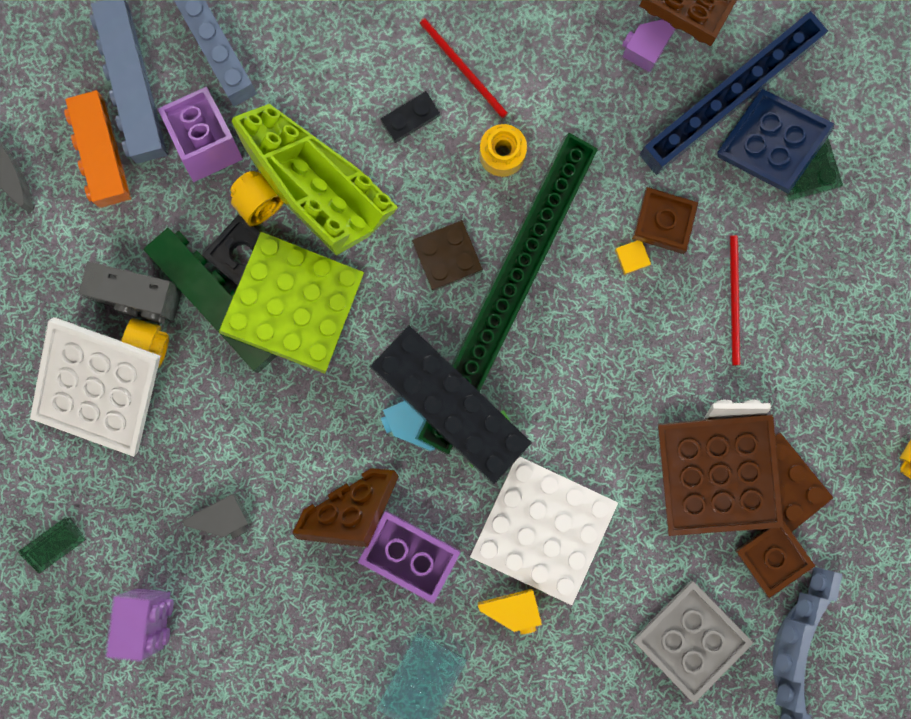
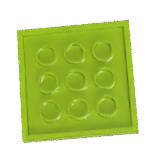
(291, 302)

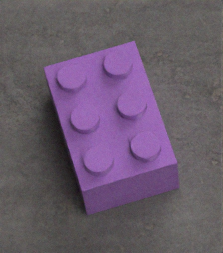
(409, 556)
(139, 624)

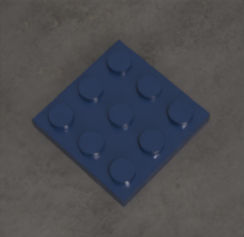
(775, 140)

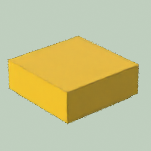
(632, 257)

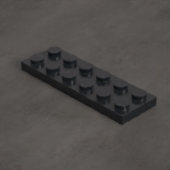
(450, 404)

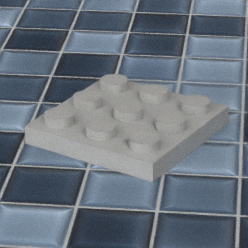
(692, 641)

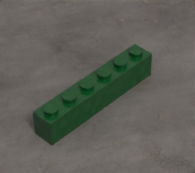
(201, 288)

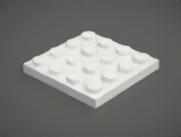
(94, 386)
(544, 530)

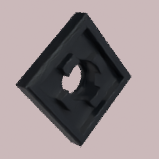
(221, 250)

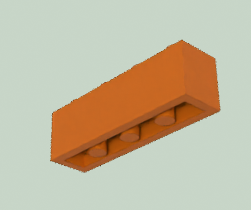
(97, 149)

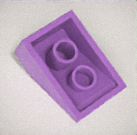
(200, 134)

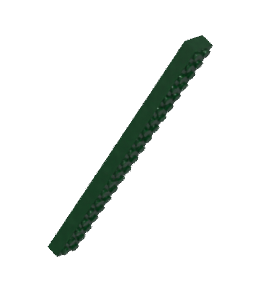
(518, 270)

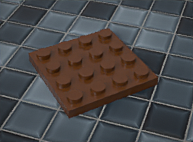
(720, 475)

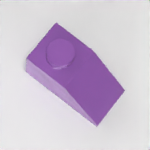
(647, 43)

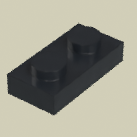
(410, 117)

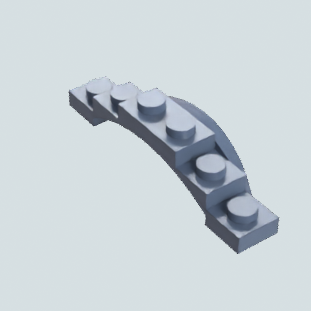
(795, 639)

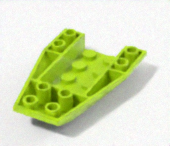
(313, 179)

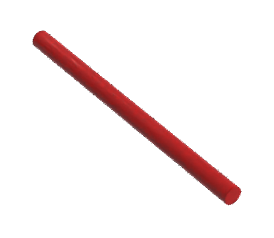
(463, 68)
(735, 315)

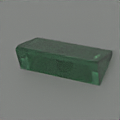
(52, 545)

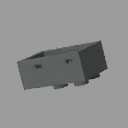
(130, 292)

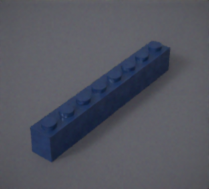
(733, 93)

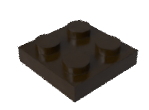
(447, 255)

